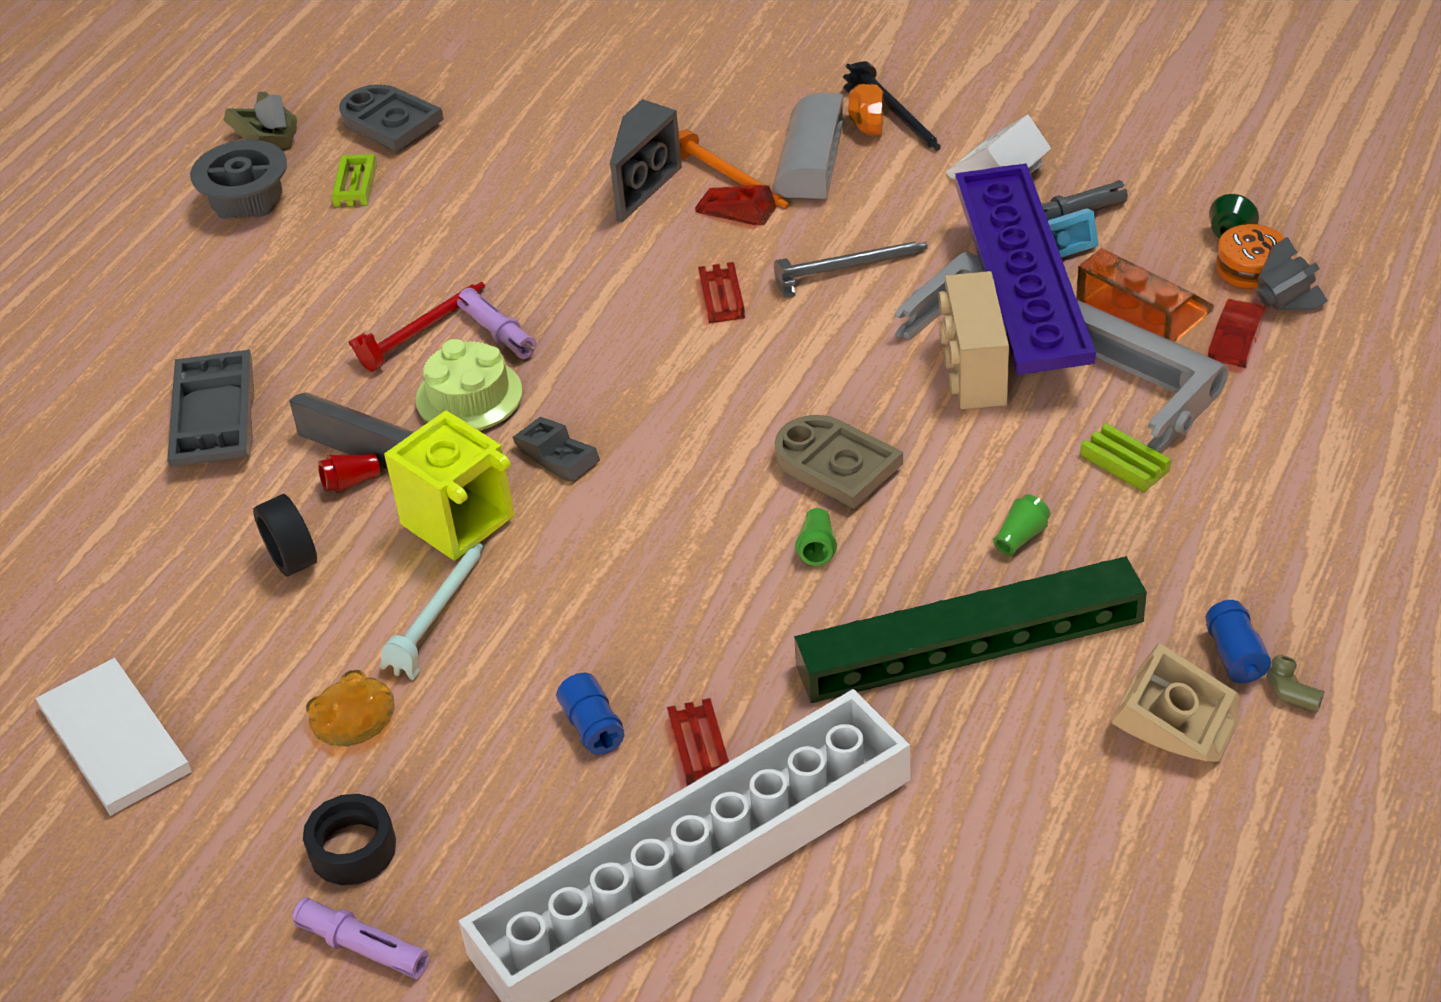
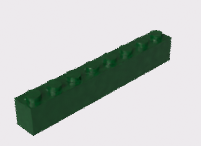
(969, 629)

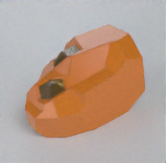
(867, 108)

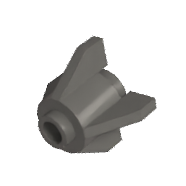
(1287, 282)

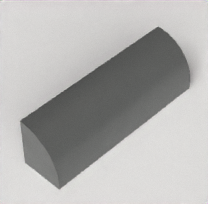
(344, 427)

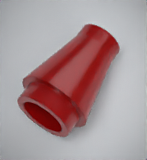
(345, 471)

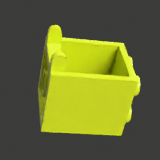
(450, 484)

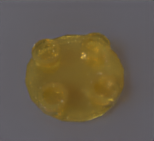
(351, 710)

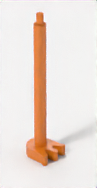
(690, 145)

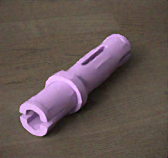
(503, 329)
(344, 930)

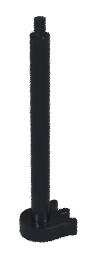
(865, 73)

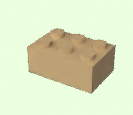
(974, 340)

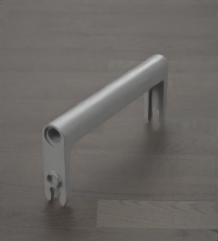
(1136, 350)

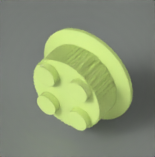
(468, 383)

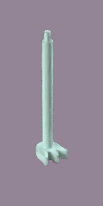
(401, 650)

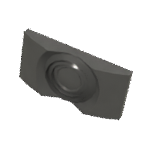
(211, 408)

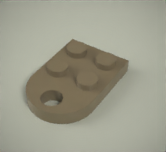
(835, 458)

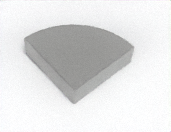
(271, 112)

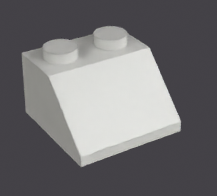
(1013, 145)

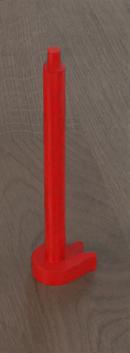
(371, 354)

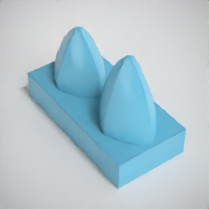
(1074, 232)

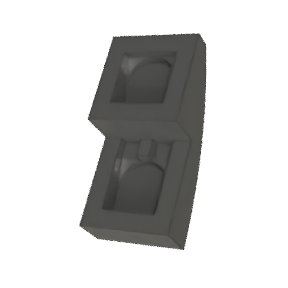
(554, 449)

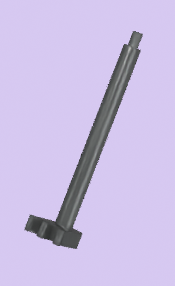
(786, 272)

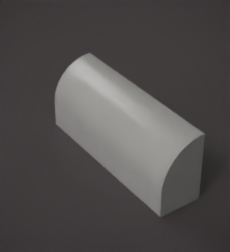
(810, 147)

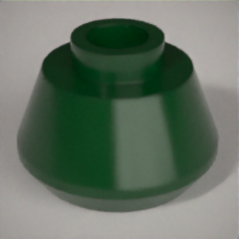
(1232, 211)

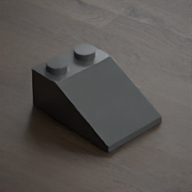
(644, 155)

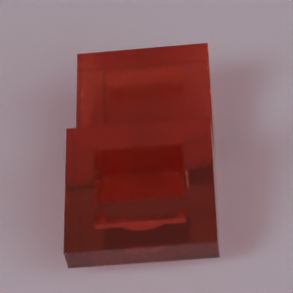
(1236, 332)

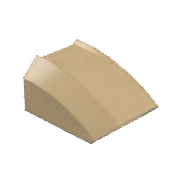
(1178, 707)

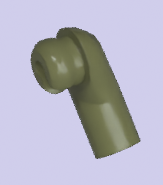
(1288, 687)

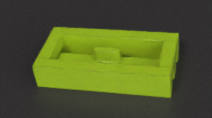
(339, 193)
(1129, 453)

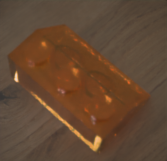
(1139, 296)

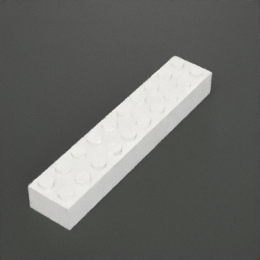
(685, 852)

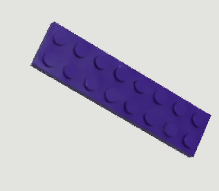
(1027, 269)

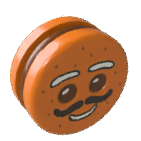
(1243, 253)

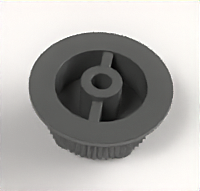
(240, 177)

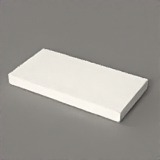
(113, 736)

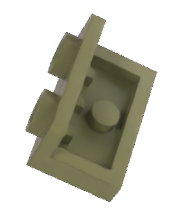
(248, 125)

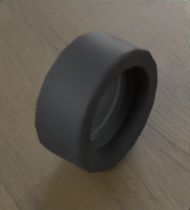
(285, 534)
(340, 813)

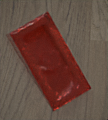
(739, 203)

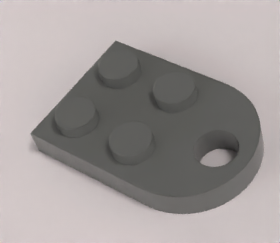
(388, 115)

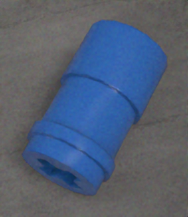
(1237, 641)
(590, 713)

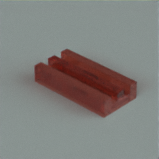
(718, 275)
(692, 714)

